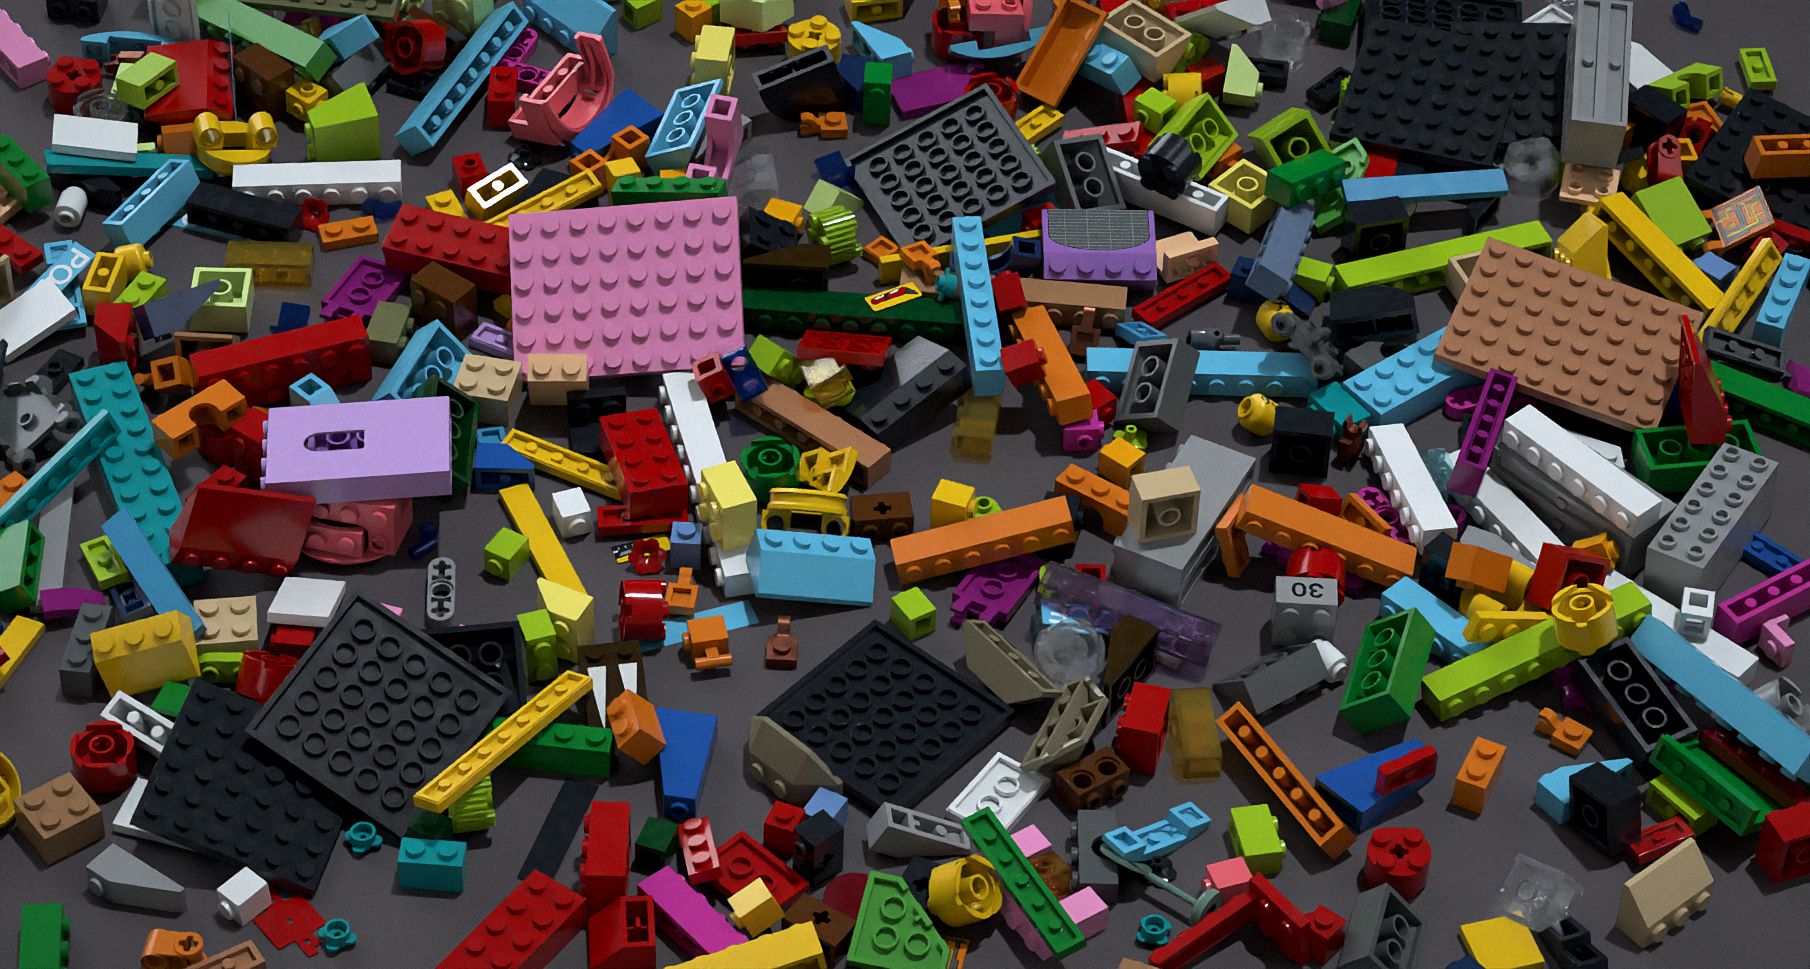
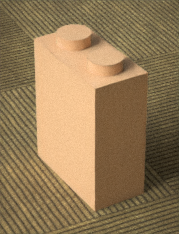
(554, 375)

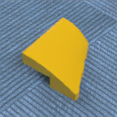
(827, 470)

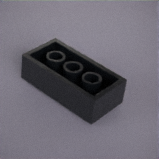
(1630, 700)

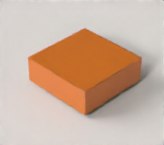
(879, 248)

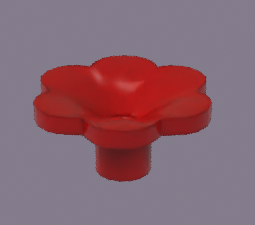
(310, 209)
(647, 564)

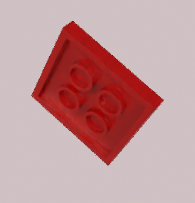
(845, 348)

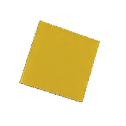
(1501, 944)

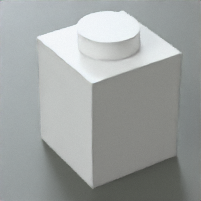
(571, 512)
(243, 896)

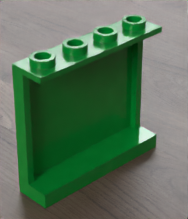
(1715, 783)

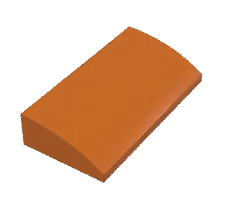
(1060, 51)

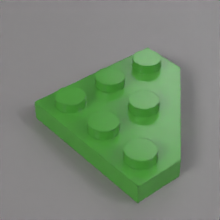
(1331, 205)
(894, 929)

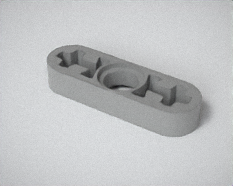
(435, 584)

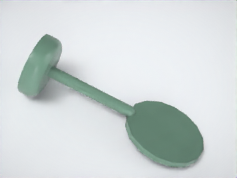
(1207, 902)

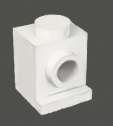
(1696, 612)

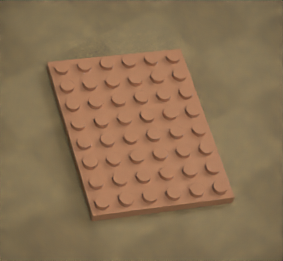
(1567, 336)

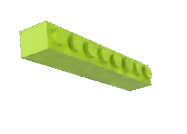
(1427, 265)
(1518, 660)

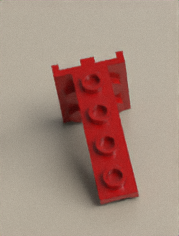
(1260, 903)

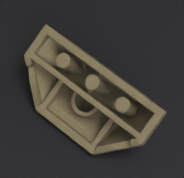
(1004, 667)
(1066, 727)
(787, 763)

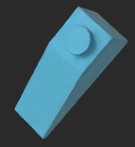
(883, 48)
(1553, 788)

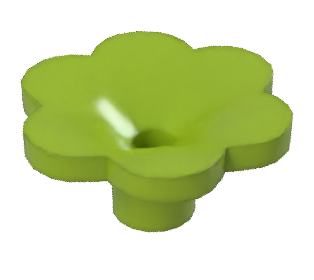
(1132, 436)

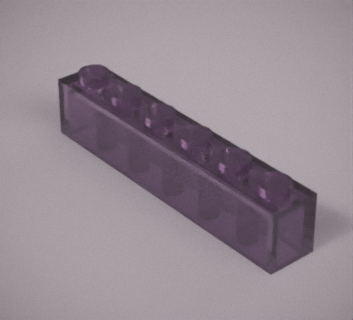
(1105, 603)

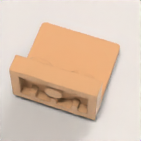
(1587, 183)
(1184, 255)

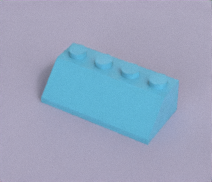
(566, 17)
(681, 127)
(429, 352)
(812, 567)

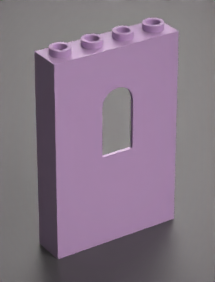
(402, 455)

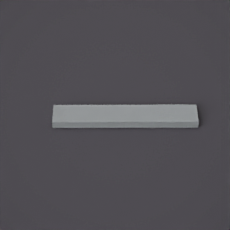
(56, 528)

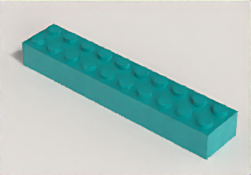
(132, 463)

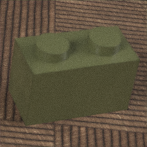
(390, 331)

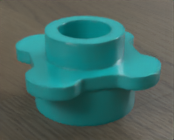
(946, 284)
(363, 837)
(1154, 930)
(337, 934)

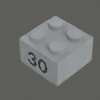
(1303, 610)

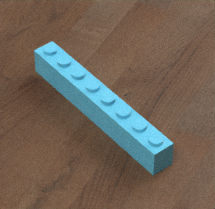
(461, 79)
(977, 306)
(1217, 372)
(1726, 696)

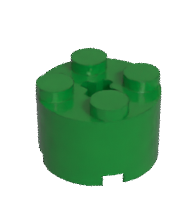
(770, 465)

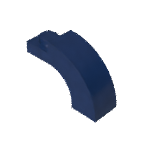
(1020, 256)

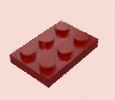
(746, 860)

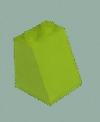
(344, 128)
(1287, 138)
(1674, 213)

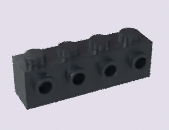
(244, 214)

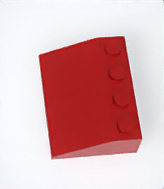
(204, 82)
(1700, 391)
(241, 529)

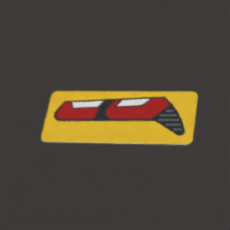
(893, 296)

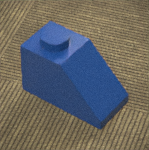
(501, 467)

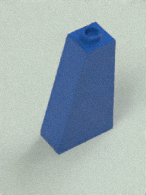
(620, 113)
(685, 759)
(1352, 790)

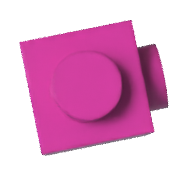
(1083, 434)

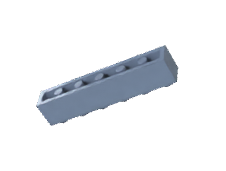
(1281, 250)

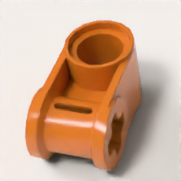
(171, 949)

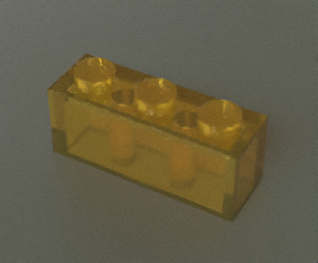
(273, 261)
(977, 425)
(1195, 733)

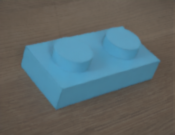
(1137, 332)

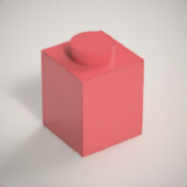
(1228, 877)

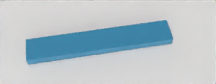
(1427, 186)
(149, 568)

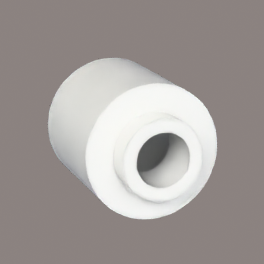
(70, 207)
(1334, 661)

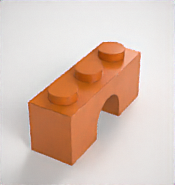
(624, 144)
(216, 405)
(1105, 497)

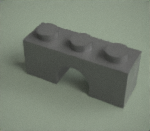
(1375, 351)
(78, 669)
(1091, 869)

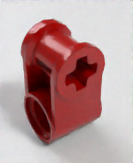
(1663, 162)

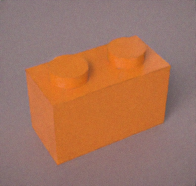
(1478, 568)
(636, 726)
(1479, 775)

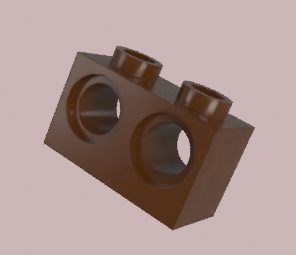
(1092, 780)

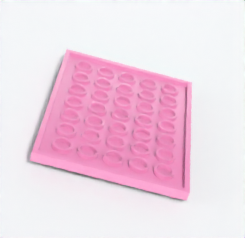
(628, 285)

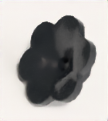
(525, 158)
(1162, 868)

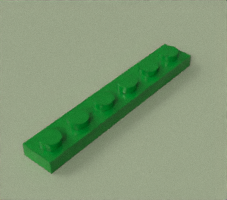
(1024, 883)

